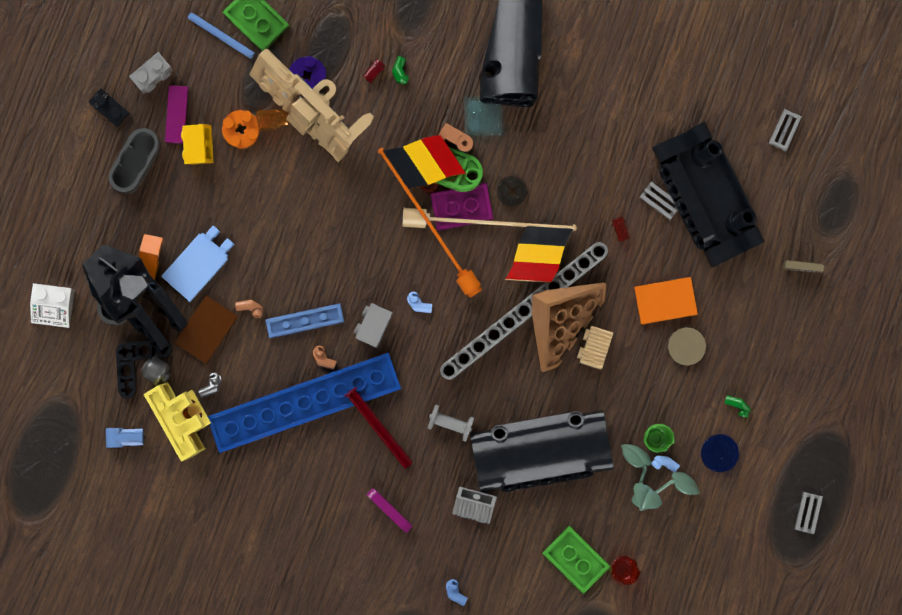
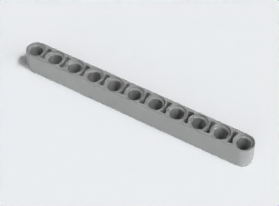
(516, 317)

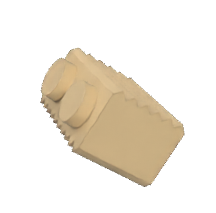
(595, 347)

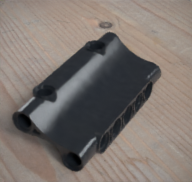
(541, 451)

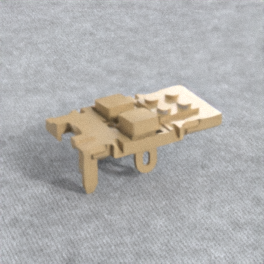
(310, 110)

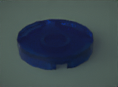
(719, 453)

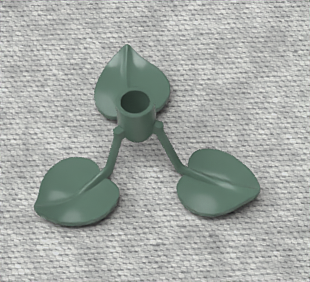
(643, 495)

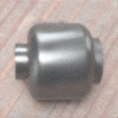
(156, 371)

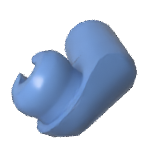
(453, 592)

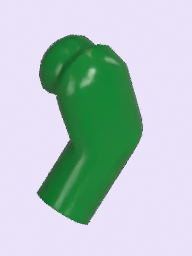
(398, 71)
(738, 403)

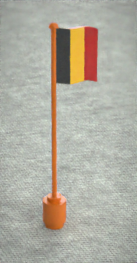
(422, 165)

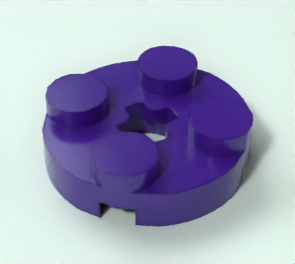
(310, 65)

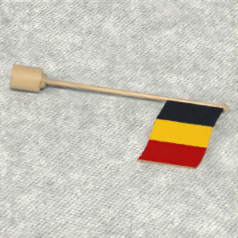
(537, 252)

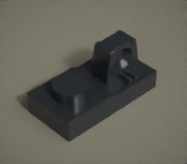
(109, 107)

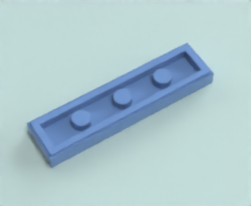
(304, 320)

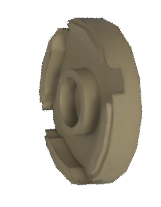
(686, 346)

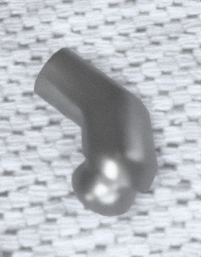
(213, 385)

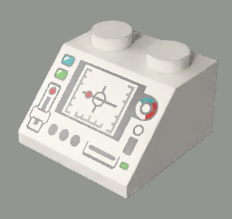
(51, 305)

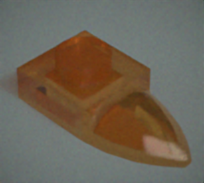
(271, 119)

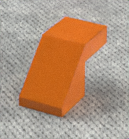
(150, 253)

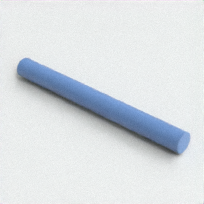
(222, 36)

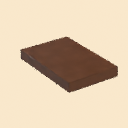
(206, 329)

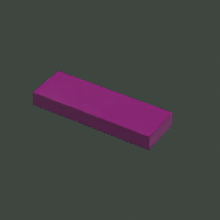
(176, 113)

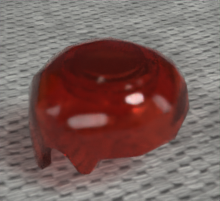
(624, 570)

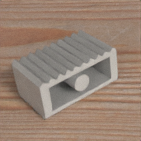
(474, 505)

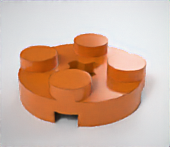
(235, 138)

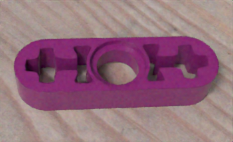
(389, 510)

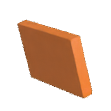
(665, 300)

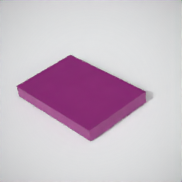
(461, 205)

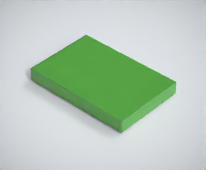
(256, 21)
(576, 559)

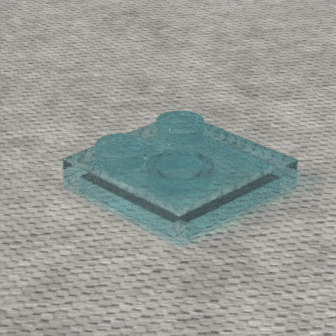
(482, 118)

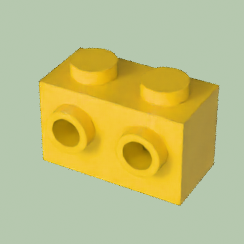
(197, 144)

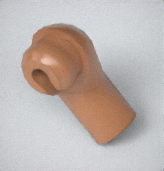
(250, 305)
(321, 358)

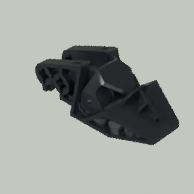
(118, 281)

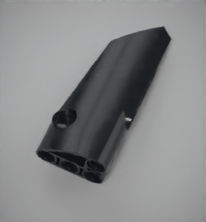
(513, 55)

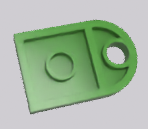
(461, 182)

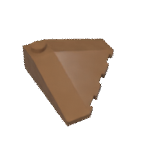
(559, 316)

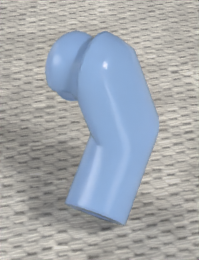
(416, 303)
(666, 461)

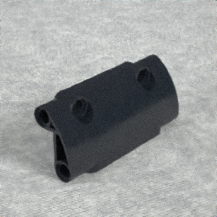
(708, 194)

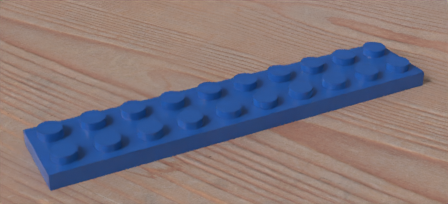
(302, 403)

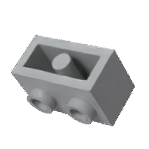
(151, 73)
(373, 325)

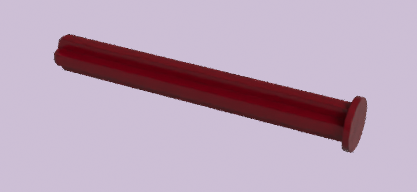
(378, 427)

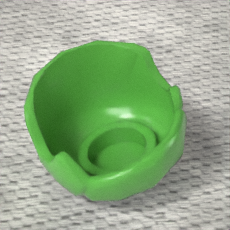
(658, 438)

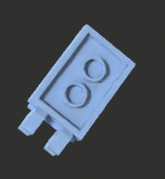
(197, 264)

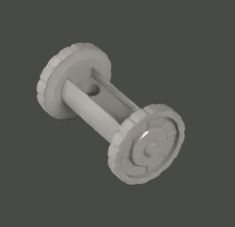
(450, 423)

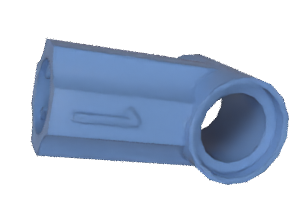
(124, 437)

